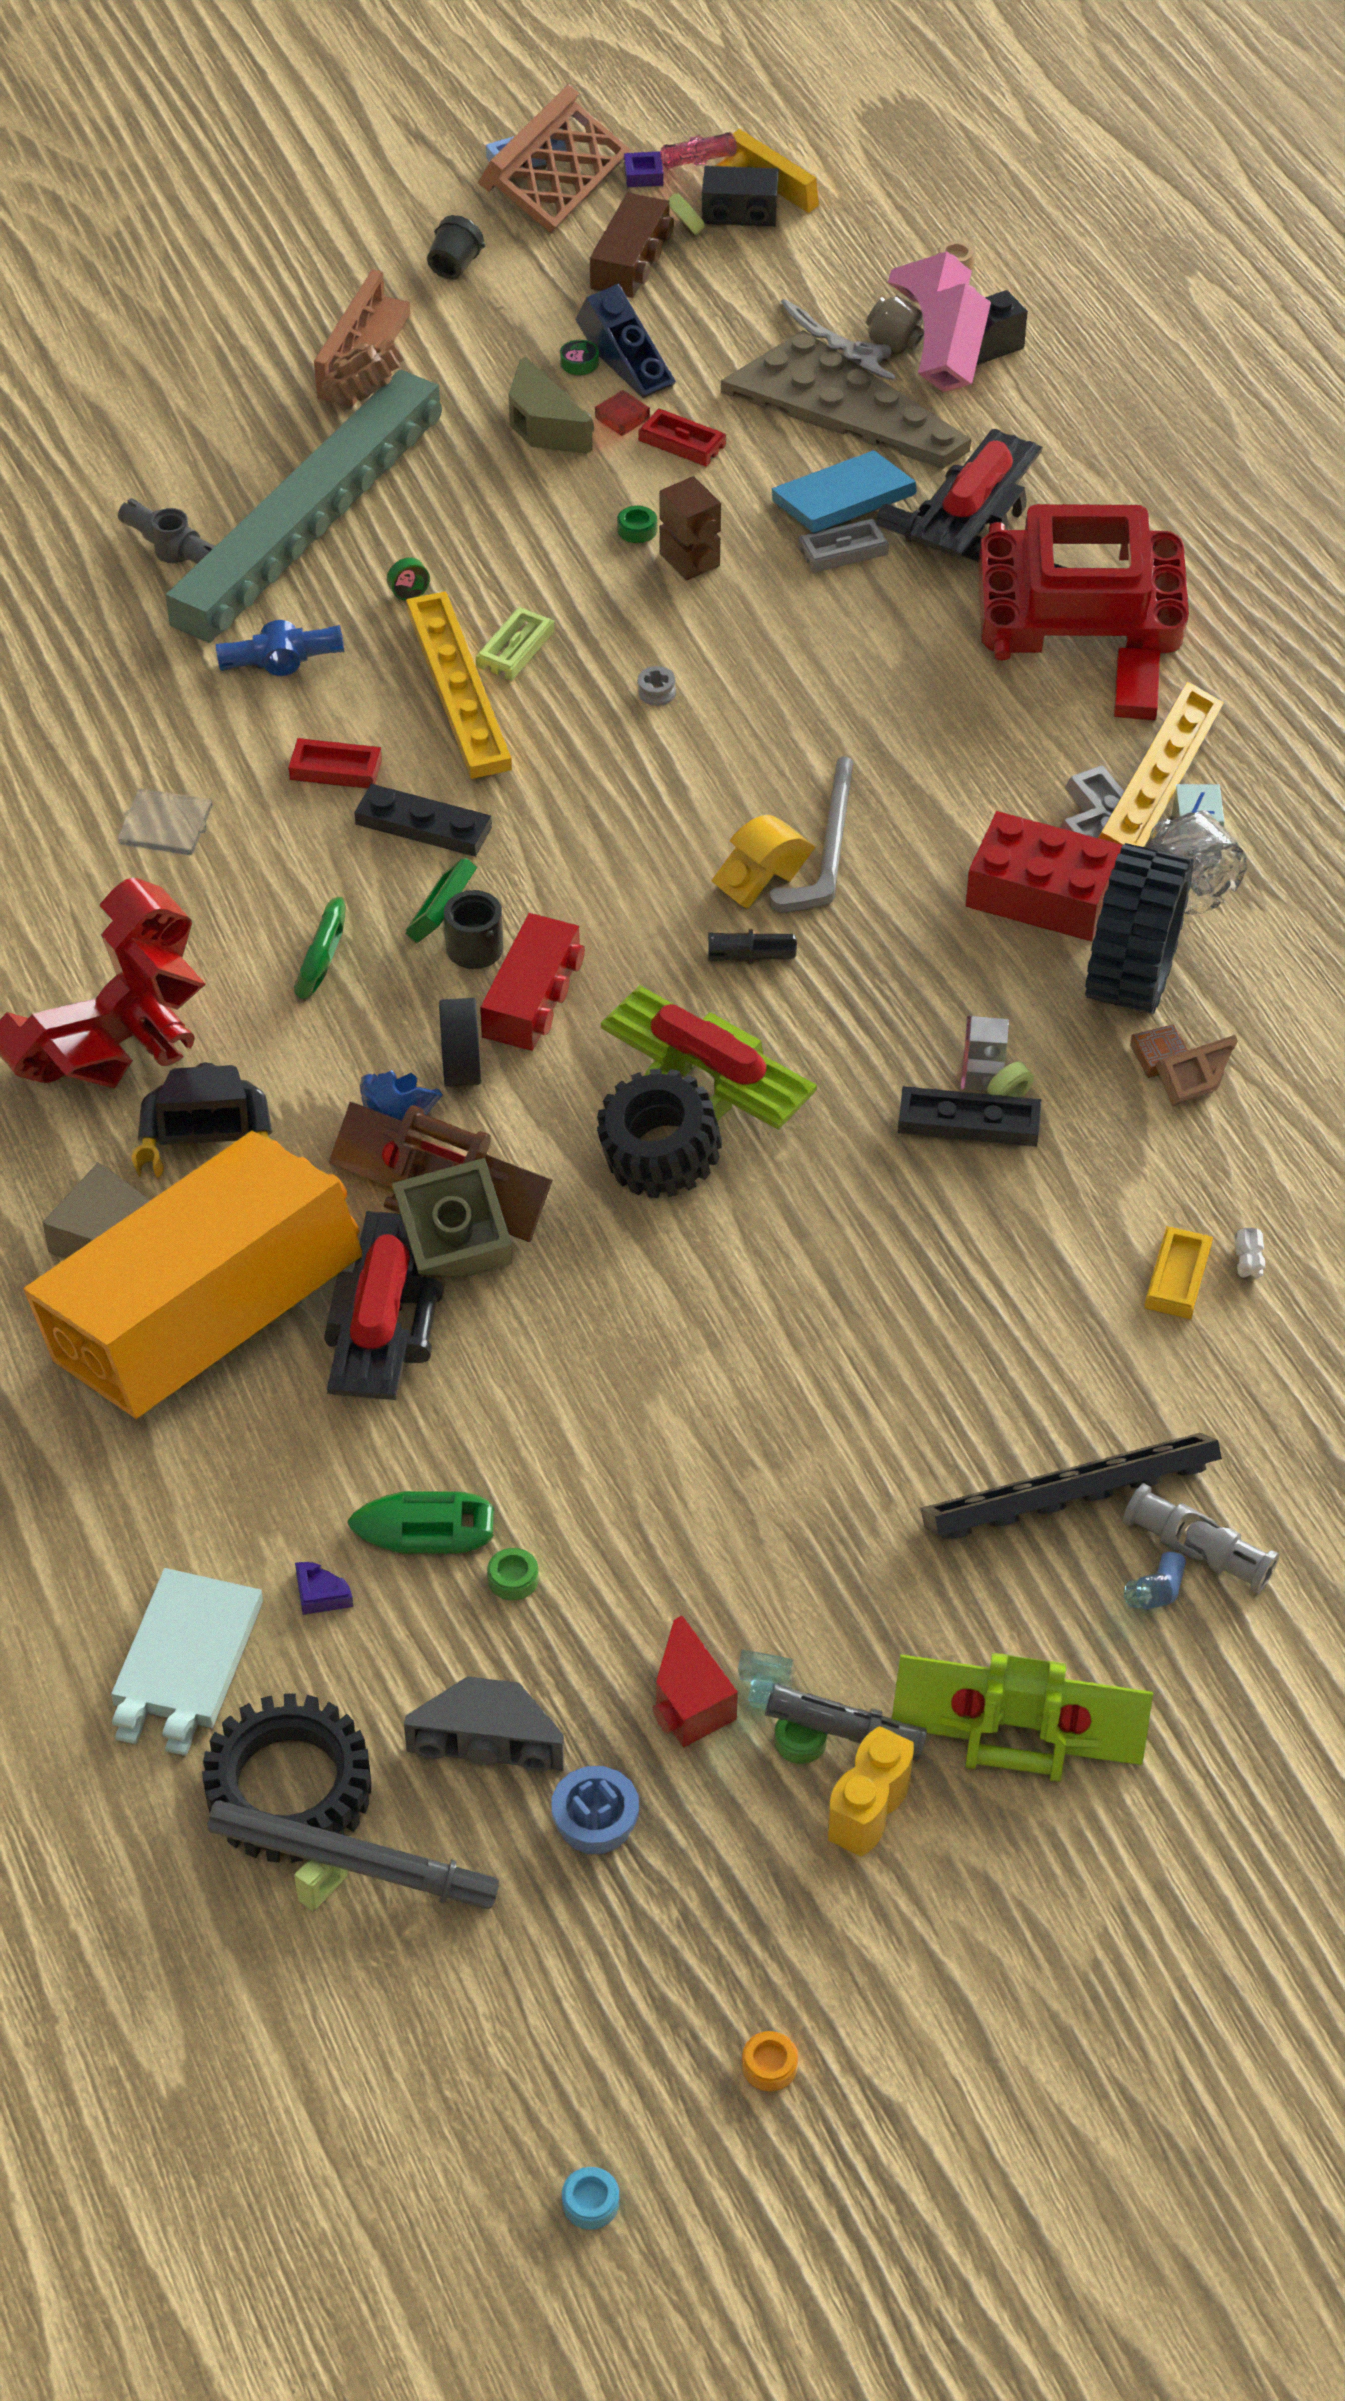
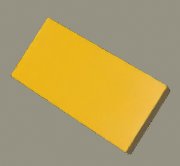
(1178, 1272)

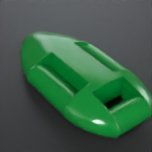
(322, 949)
(425, 1522)

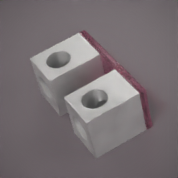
(983, 1051)

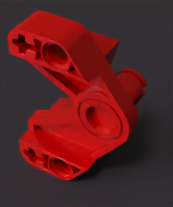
(150, 979)

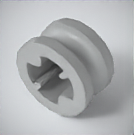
(660, 695)

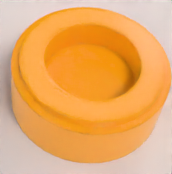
(769, 2061)

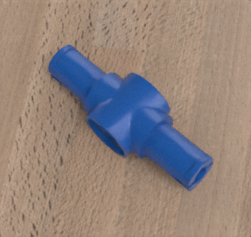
(280, 648)

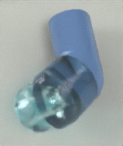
(1158, 1588)

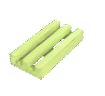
(522, 644)

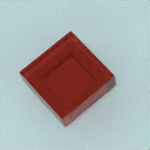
(622, 412)

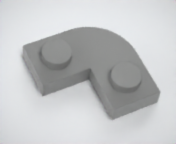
(1097, 796)

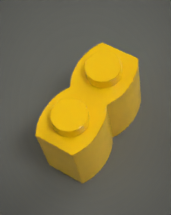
(870, 1791)

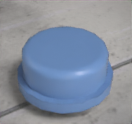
(595, 1809)

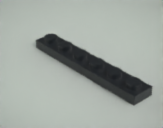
(1089, 1480)

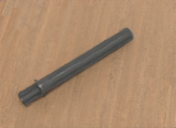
(353, 1855)

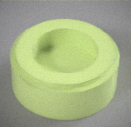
(1011, 1081)

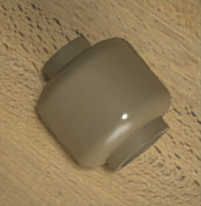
(895, 324)

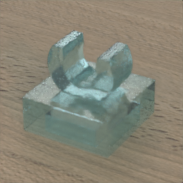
(763, 1672)

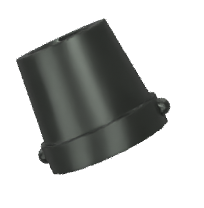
(454, 246)

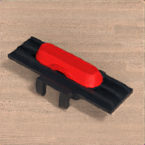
(977, 494)
(366, 1310)

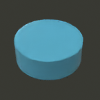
(590, 2198)

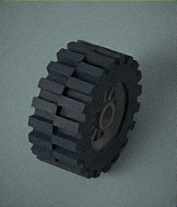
(1138, 928)

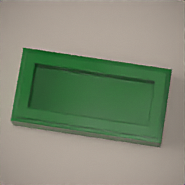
(432, 910)

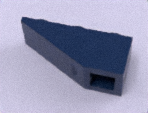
(623, 341)

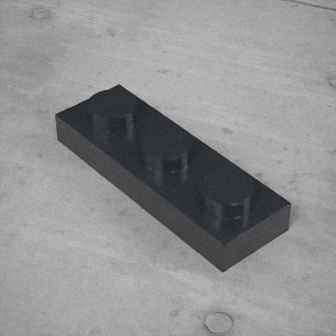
(423, 820)
(969, 1116)

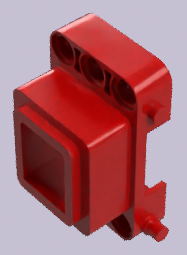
(1031, 599)

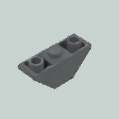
(487, 1725)

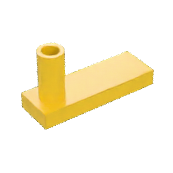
(793, 181)

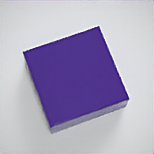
(643, 169)

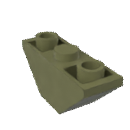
(546, 413)

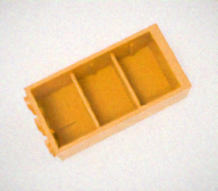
(194, 1272)

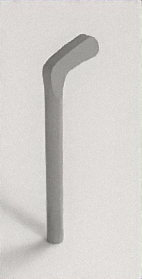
(824, 890)

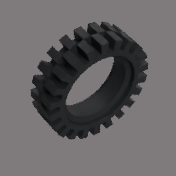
(294, 1723)

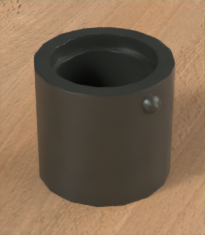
(473, 929)

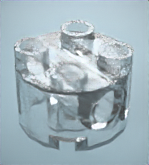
(1215, 856)

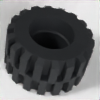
(653, 1103)

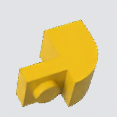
(762, 849)

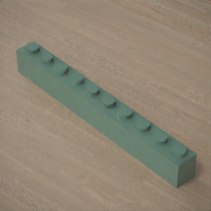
(303, 506)

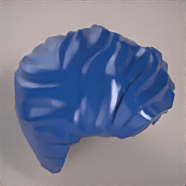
(394, 1095)

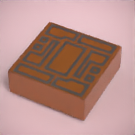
(1156, 1045)

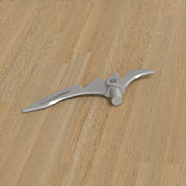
(861, 353)

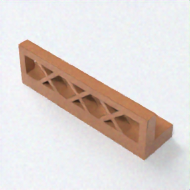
(367, 319)

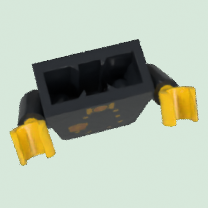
(199, 1107)

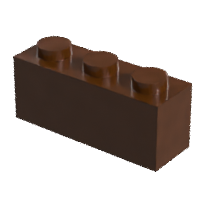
(631, 243)

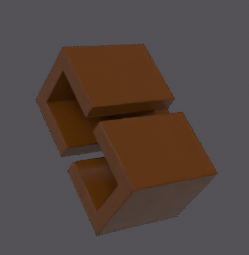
(689, 528)

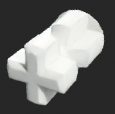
(1248, 1249)

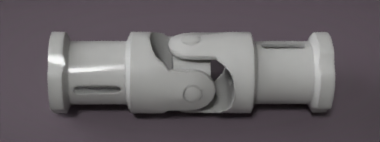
(1204, 1538)

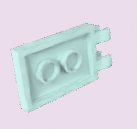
(184, 1656)

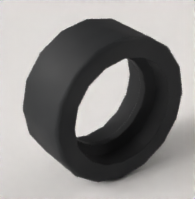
(459, 1042)

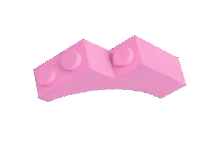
(951, 315)

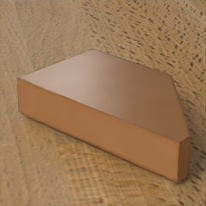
(1195, 1070)

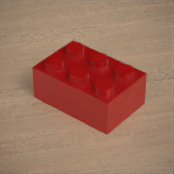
(1041, 875)

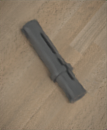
(837, 1718)

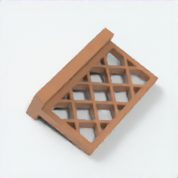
(528, 145)

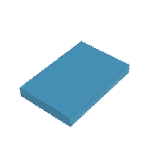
(843, 491)

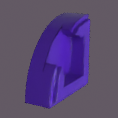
(321, 1589)

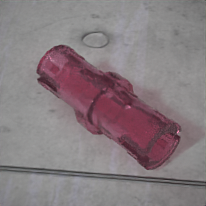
(698, 150)

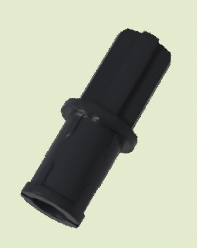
(751, 946)

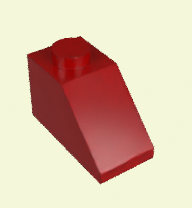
(692, 1688)

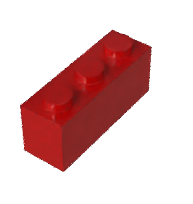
(531, 982)

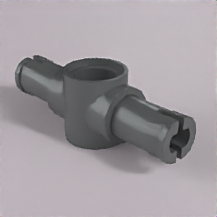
(167, 531)

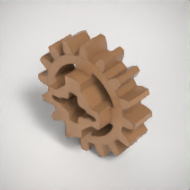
(362, 371)

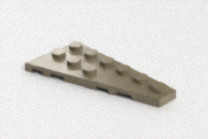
(842, 396)

